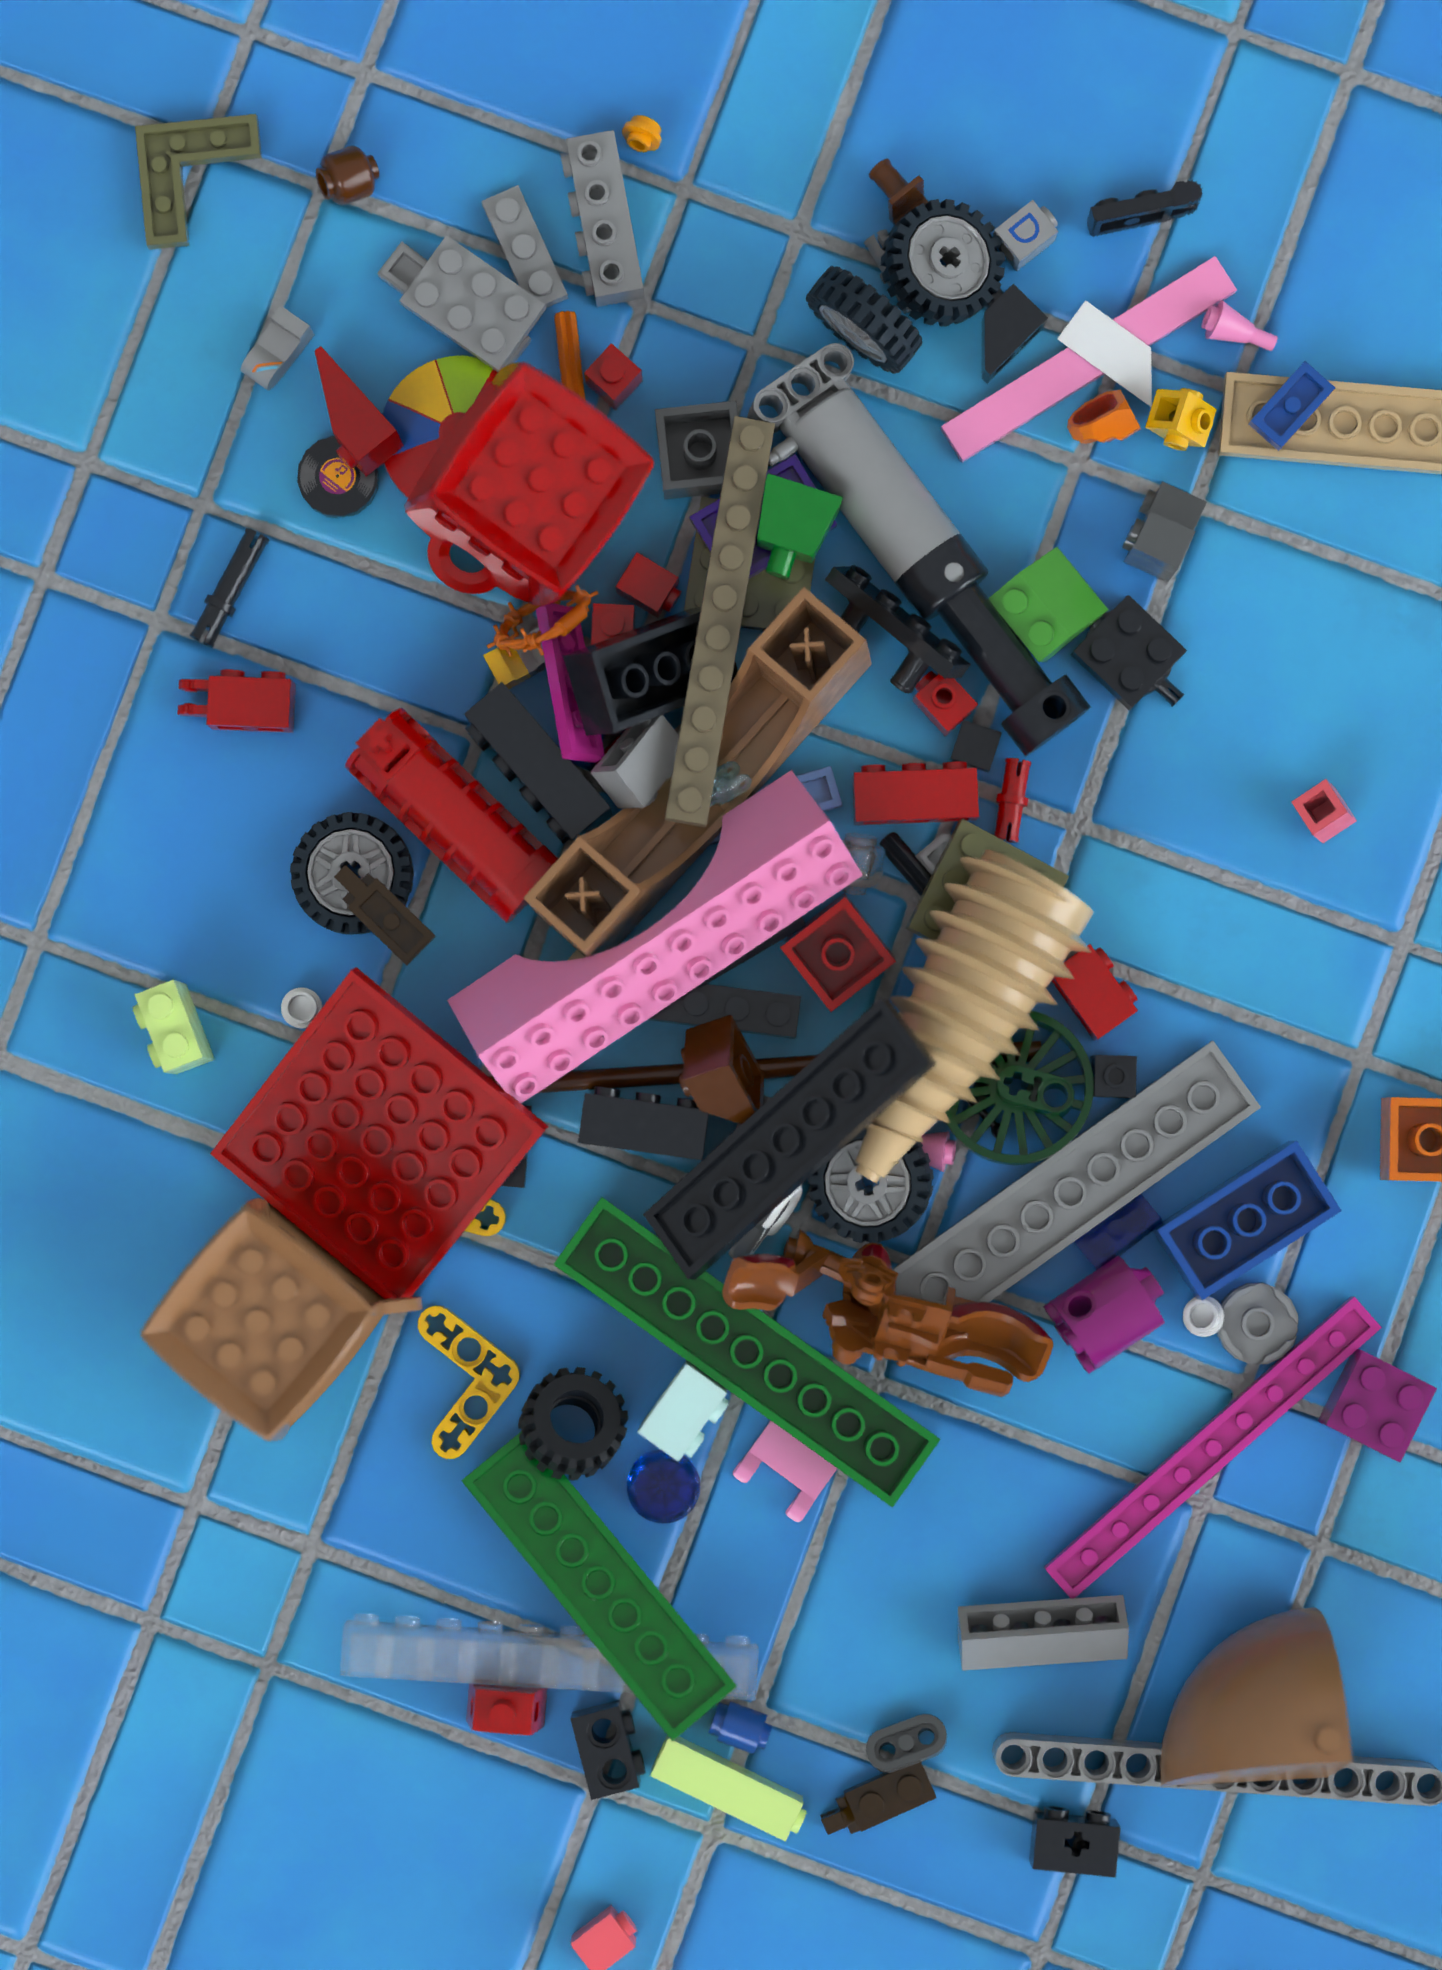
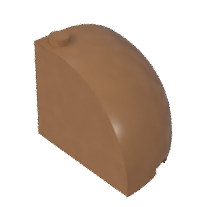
(1261, 1707)

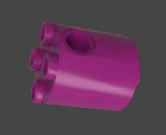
(1107, 1312)

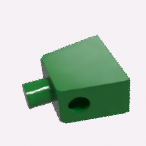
(794, 522)

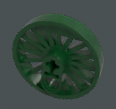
(1028, 1101)

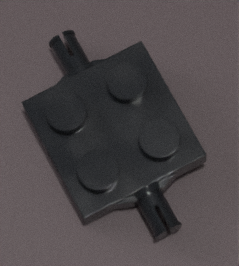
(1130, 654)

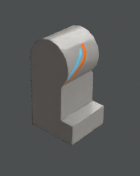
(277, 348)

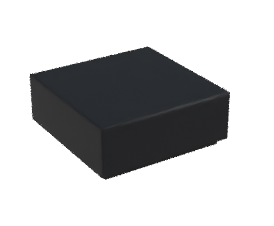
(976, 745)

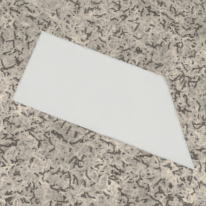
(1110, 350)

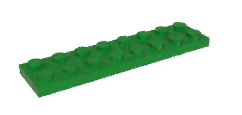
(601, 1588)

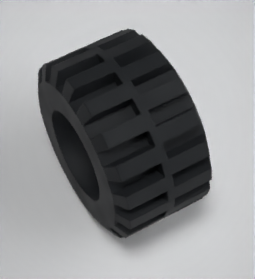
(589, 1395)

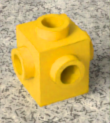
(1181, 418)

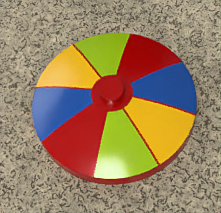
(428, 408)

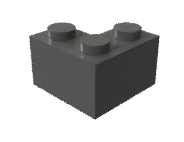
(1165, 533)

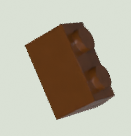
(721, 1071)

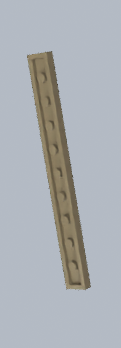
(719, 622)

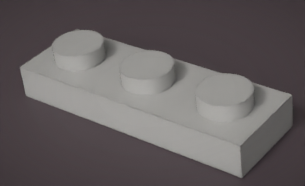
(524, 246)

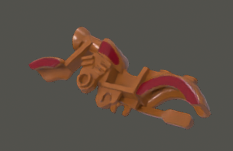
(894, 1325)

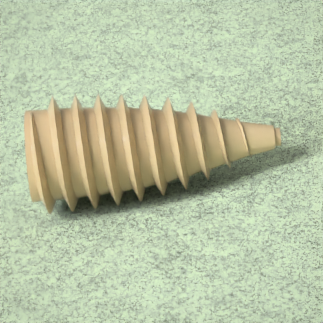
(976, 991)

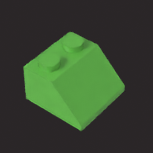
(1048, 604)

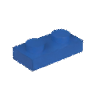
(1291, 405)

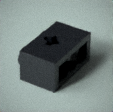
(1091, 1857)

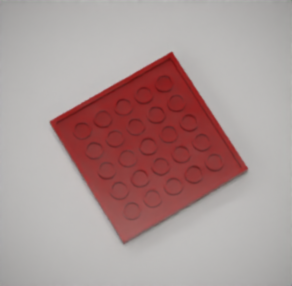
(378, 1138)

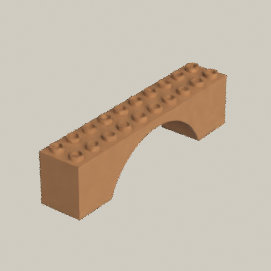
(773, 704)

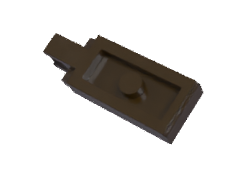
(385, 915)
(879, 1800)

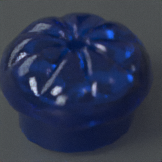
(663, 1487)

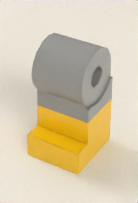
(517, 667)

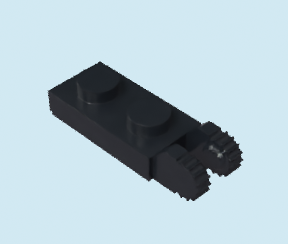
(1144, 209)

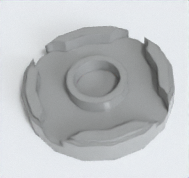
(1258, 1323)

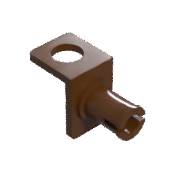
(901, 194)

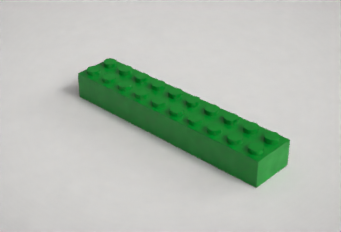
(748, 1354)

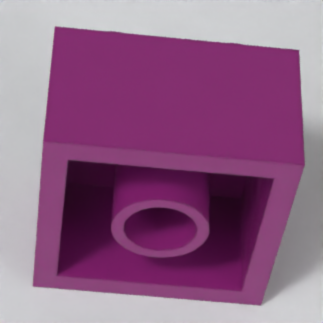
(1377, 1405)

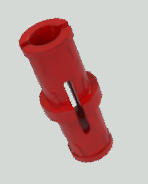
(1012, 799)

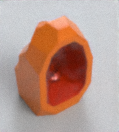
(1103, 419)

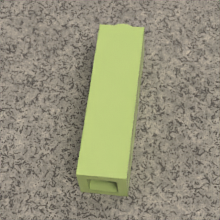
(729, 1787)

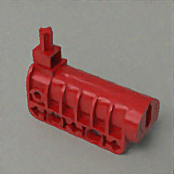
(450, 812)

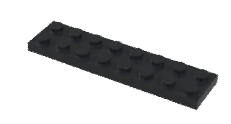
(789, 1138)

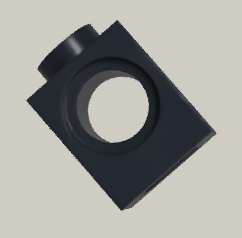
(1114, 1076)

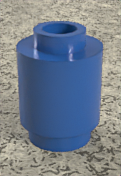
(740, 1727)

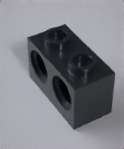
(597, 1751)

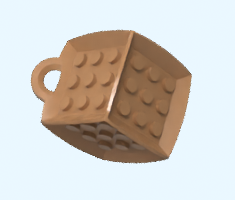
(265, 1320)

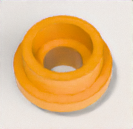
(642, 134)

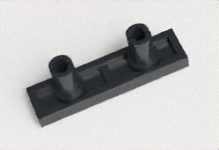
(911, 630)

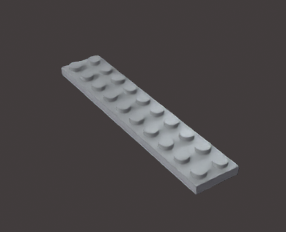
(1082, 1182)

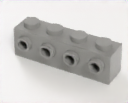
(604, 218)
(1042, 1632)

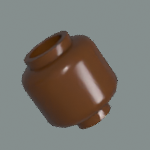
(347, 175)

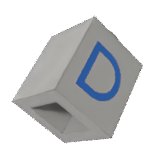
(1026, 234)

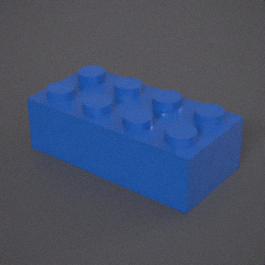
(1246, 1220)

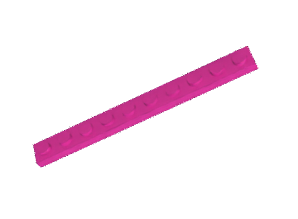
(1212, 1447)

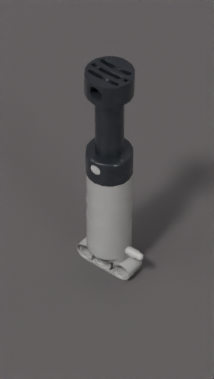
(911, 536)

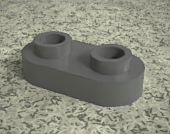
(905, 1740)

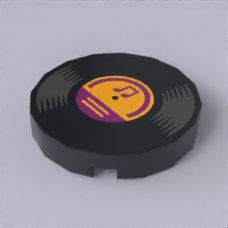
(331, 485)

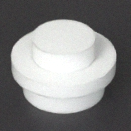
(300, 1007)
(1203, 1316)

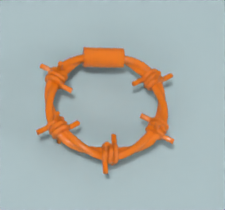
(533, 641)

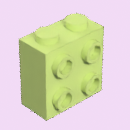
(173, 1027)

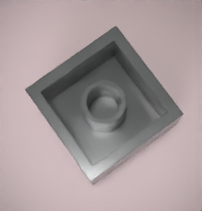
(694, 447)

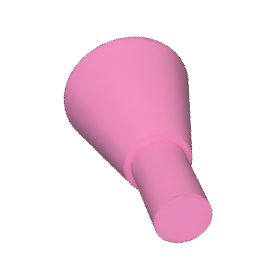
(1228, 325)
(939, 1149)

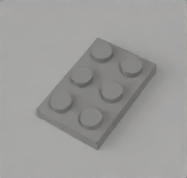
(472, 304)

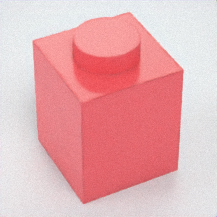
(1324, 811)
(605, 1939)

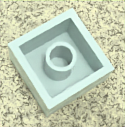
(683, 1411)

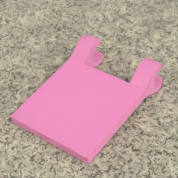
(790, 1460)

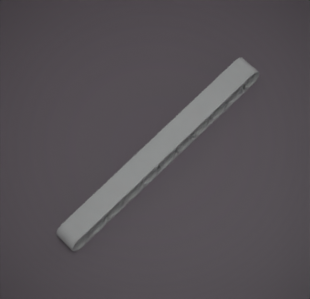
(1113, 1771)

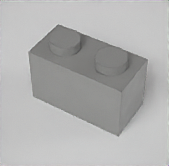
(638, 763)

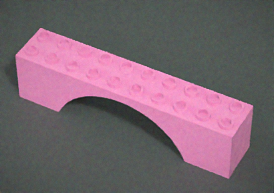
(548, 1017)

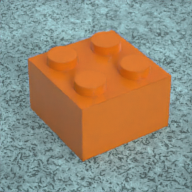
(1411, 1139)

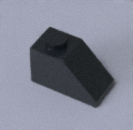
(1007, 328)

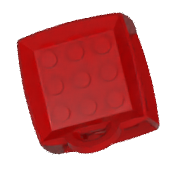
(526, 488)

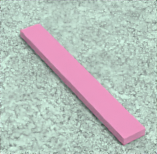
(1070, 372)

